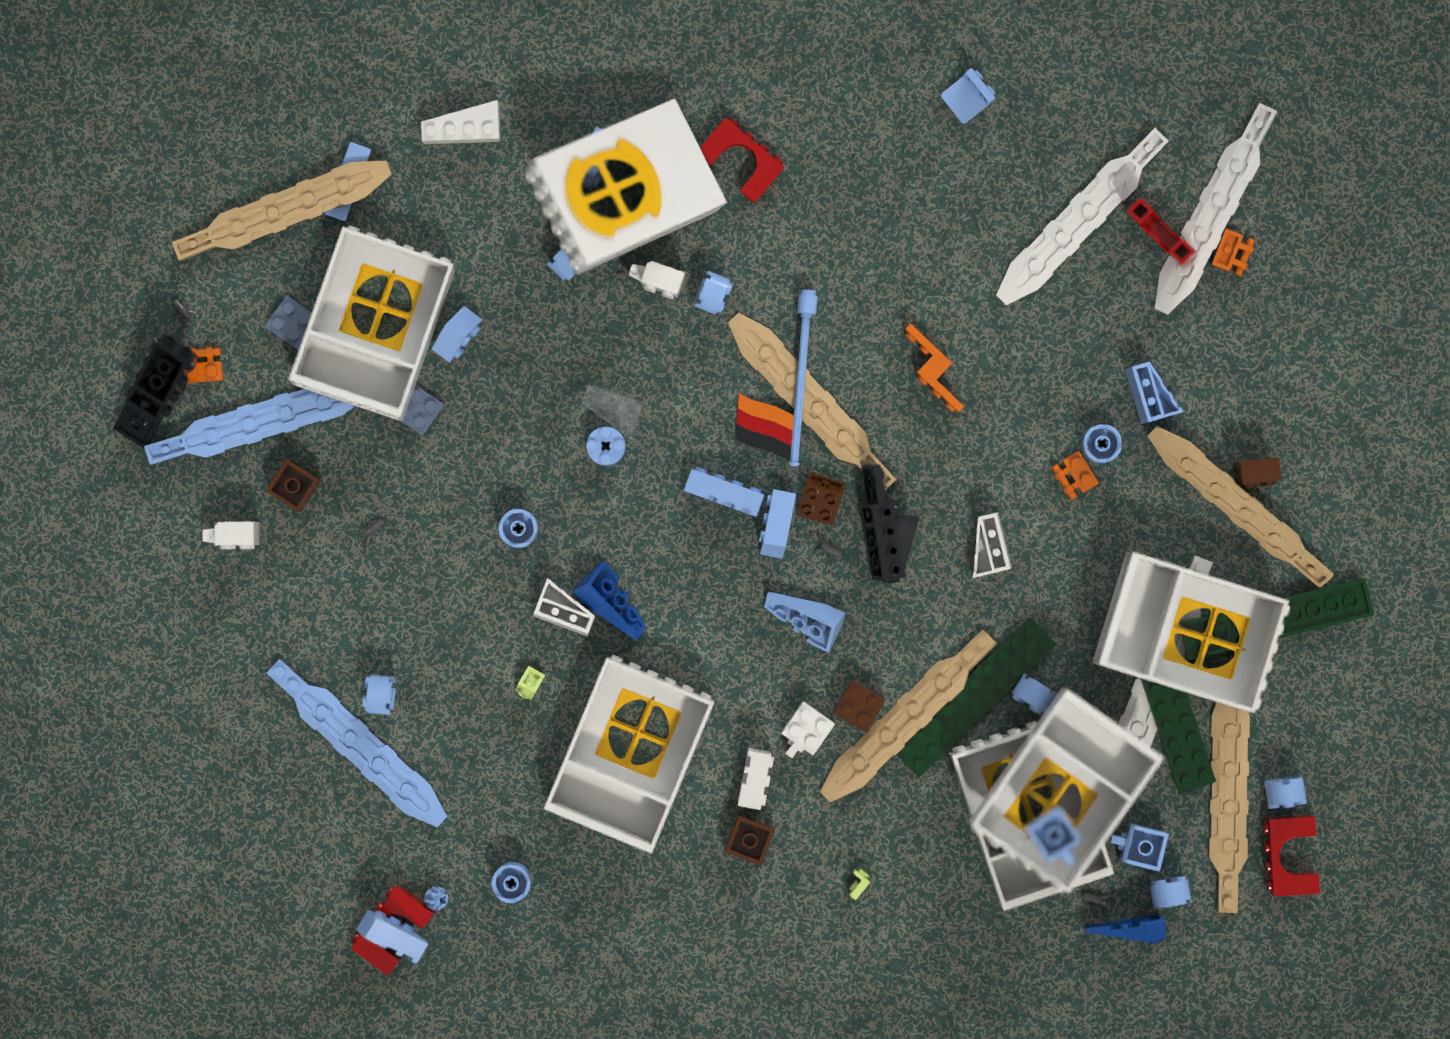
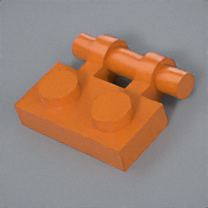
(1227, 250)
(209, 370)
(1080, 473)

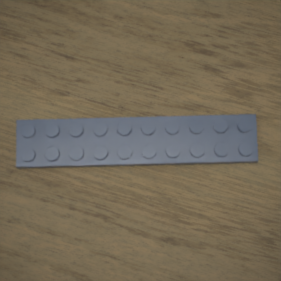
(290, 325)

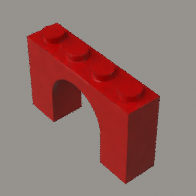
(728, 136)
(1161, 233)
(1278, 832)
(400, 903)

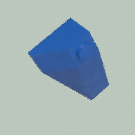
(603, 596)
(1144, 928)

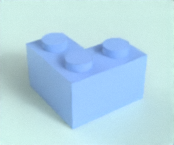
(457, 334)

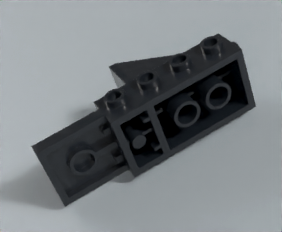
(155, 389)
(886, 535)

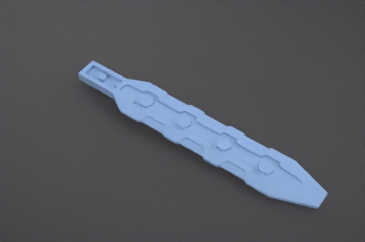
(248, 425)
(358, 744)

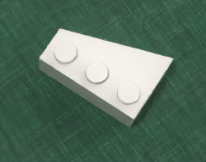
(991, 548)
(562, 610)
(755, 779)

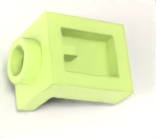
(529, 683)
(858, 887)

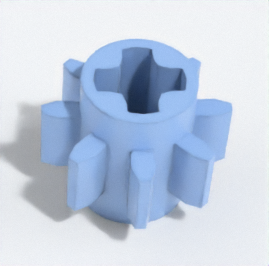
(436, 898)

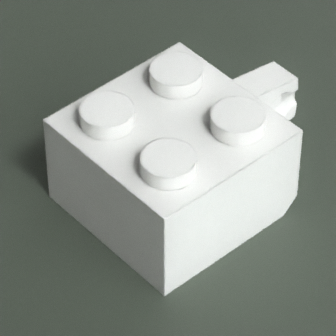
(659, 278)
(234, 533)
(806, 730)

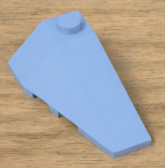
(814, 619)

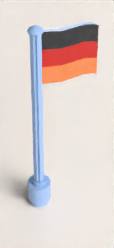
(767, 425)

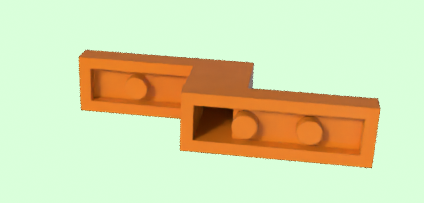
(933, 368)

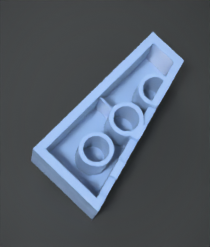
(724, 492)

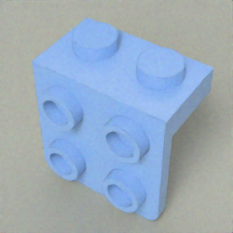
(968, 96)

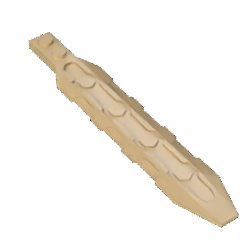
(285, 208)
(820, 410)
(1235, 502)
(904, 720)
(1229, 800)

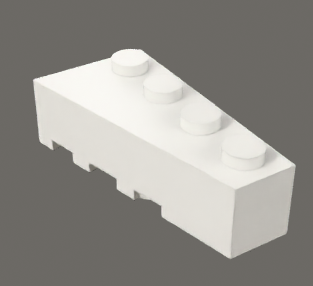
(464, 126)

